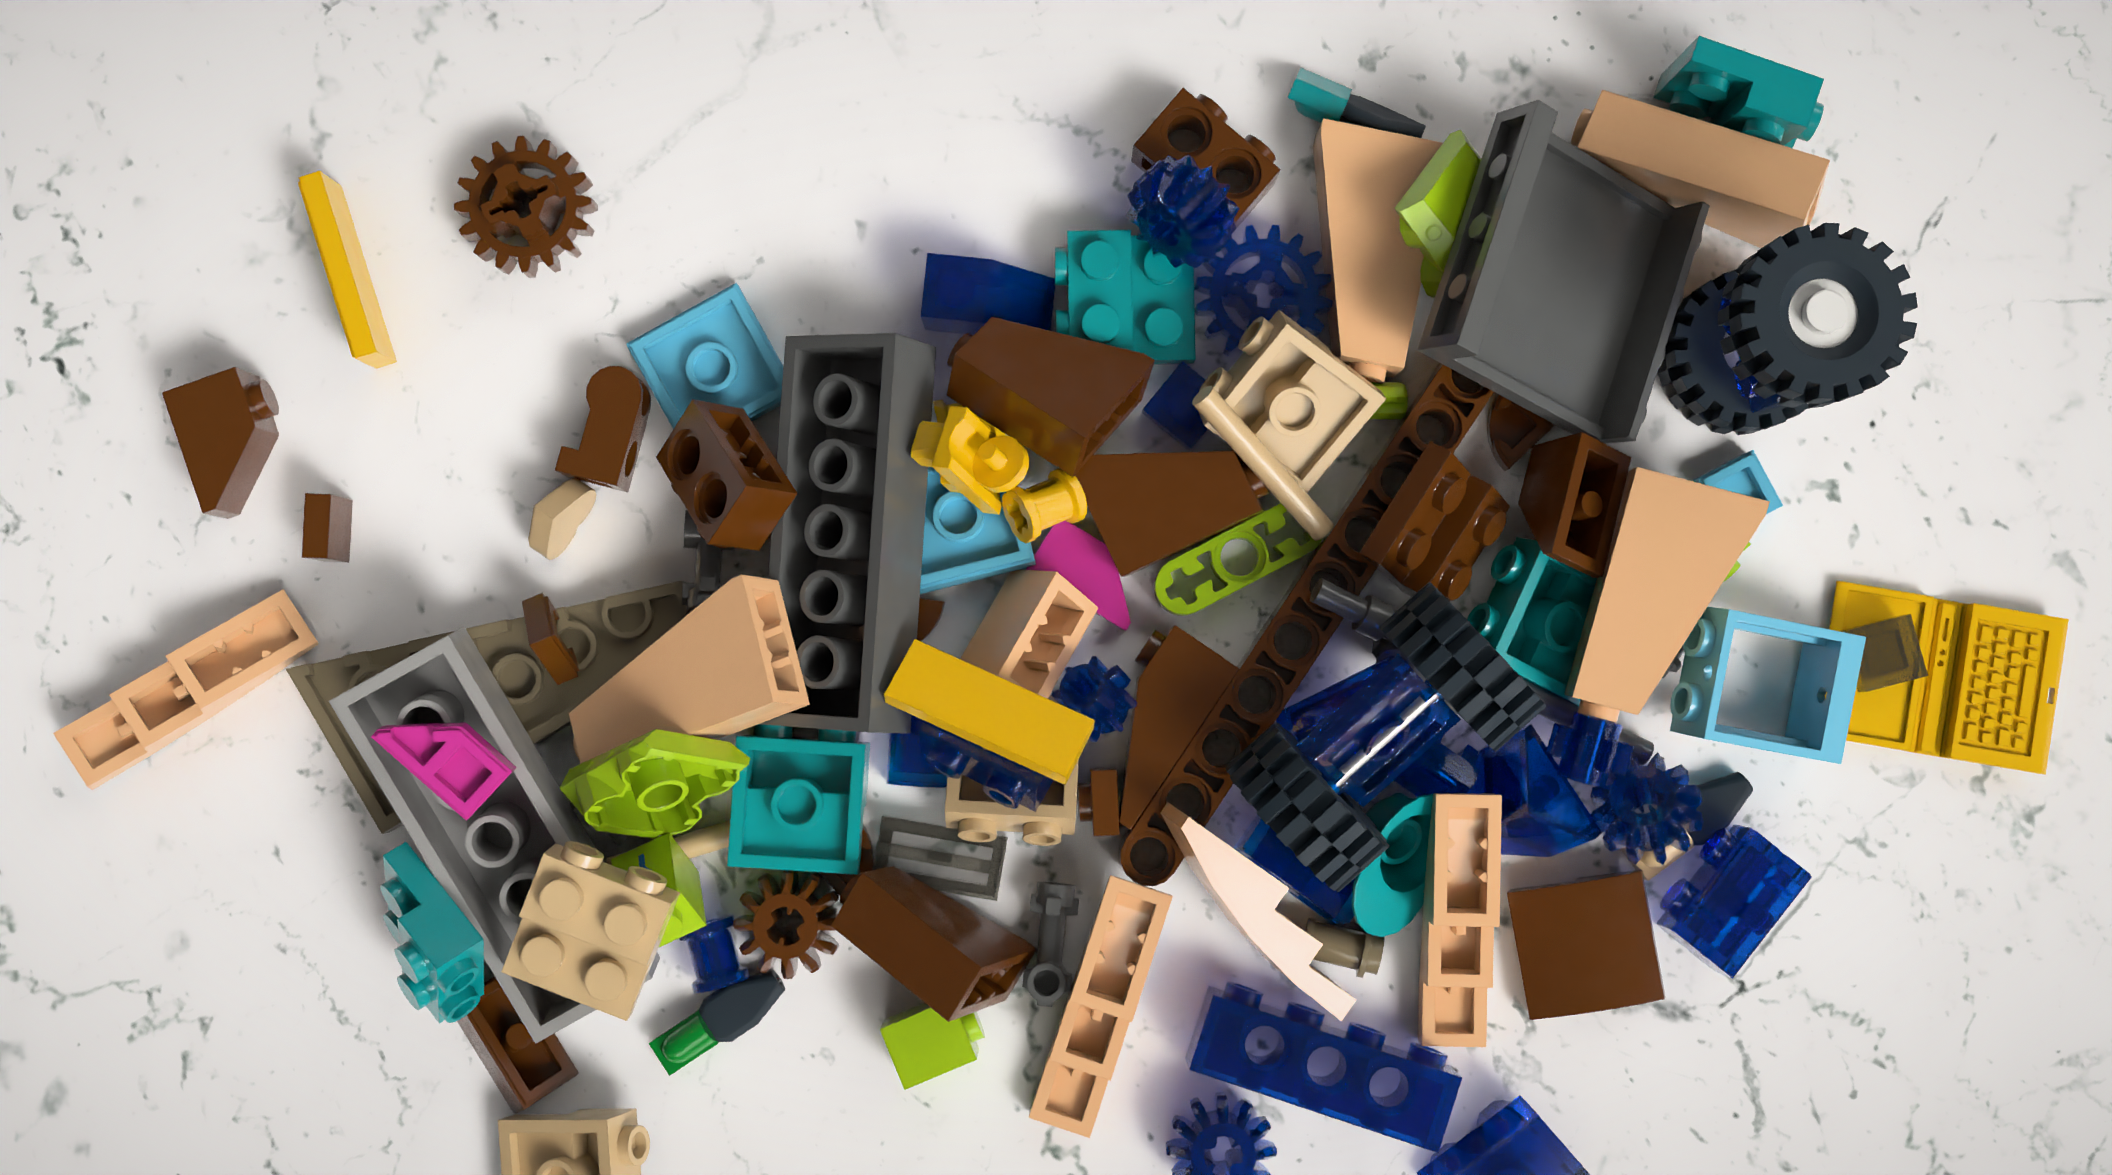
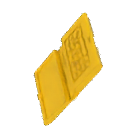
(1982, 684)

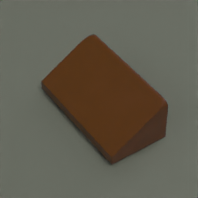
(508, 1052)

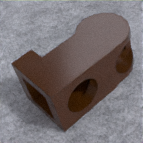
(612, 432)

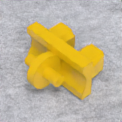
(971, 458)

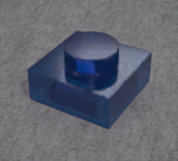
(1173, 407)

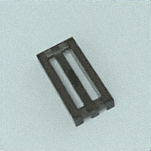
(940, 883)

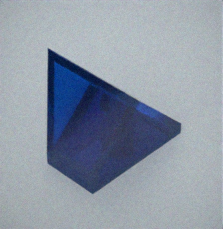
(1538, 806)

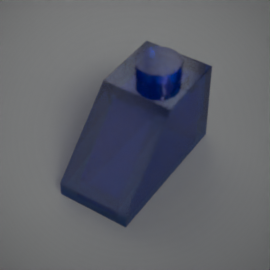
(968, 291)

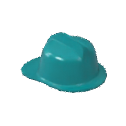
(1392, 886)

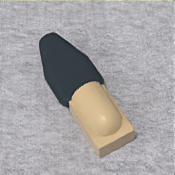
(1720, 805)

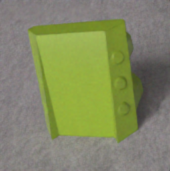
(1435, 205)
(653, 783)

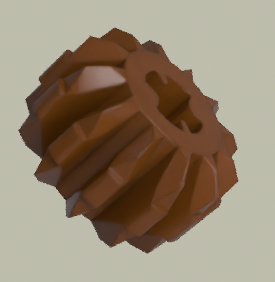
(768, 913)

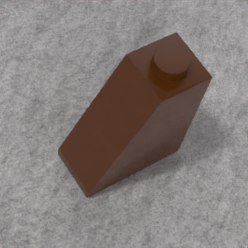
(1047, 388)
(1166, 501)
(931, 942)

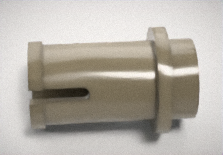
(1347, 947)

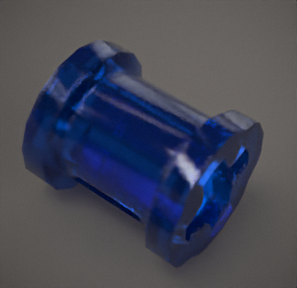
(714, 956)

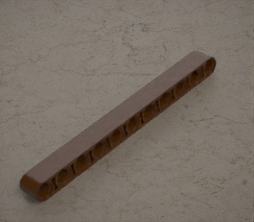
(1367, 502)

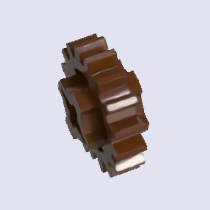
(503, 211)

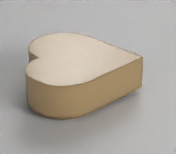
(558, 517)

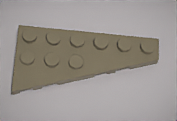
(603, 637)

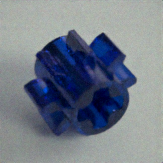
(1097, 694)
(1589, 749)

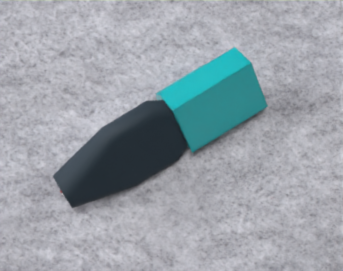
(1323, 98)

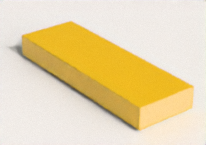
(346, 270)
(989, 711)

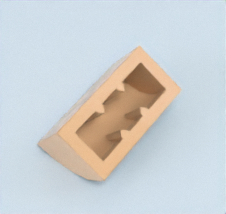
(1031, 630)

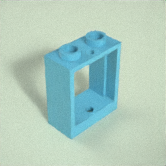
(1815, 724)

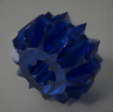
(1182, 211)
(1659, 827)
(1220, 1122)

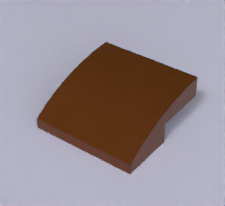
(1586, 945)

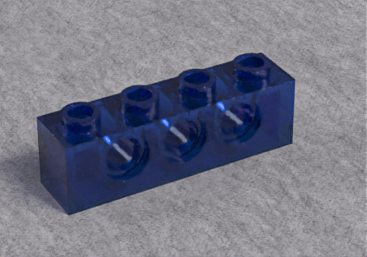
(1412, 1113)

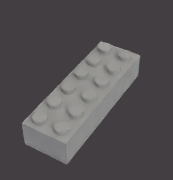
(496, 852)

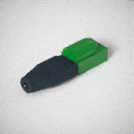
(720, 1018)

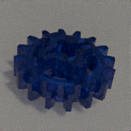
(1236, 288)

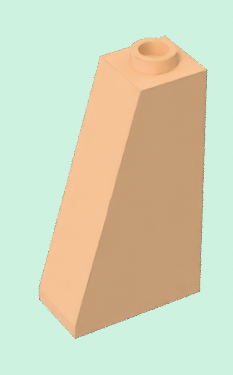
(1750, 183)
(1372, 270)
(1660, 575)
(703, 678)

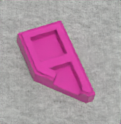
(1087, 567)
(449, 761)

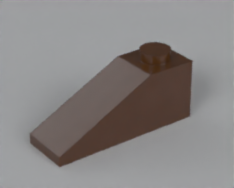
(1173, 699)

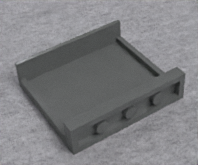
(1561, 281)

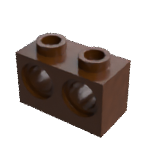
(1220, 147)
(725, 475)

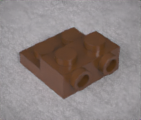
(1436, 526)

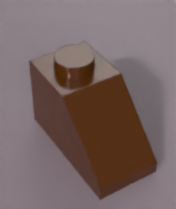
(224, 435)
(1574, 499)

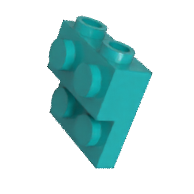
(1742, 92)
(1126, 295)
(1535, 614)
(799, 801)
(437, 942)

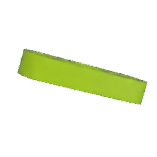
(1189, 565)

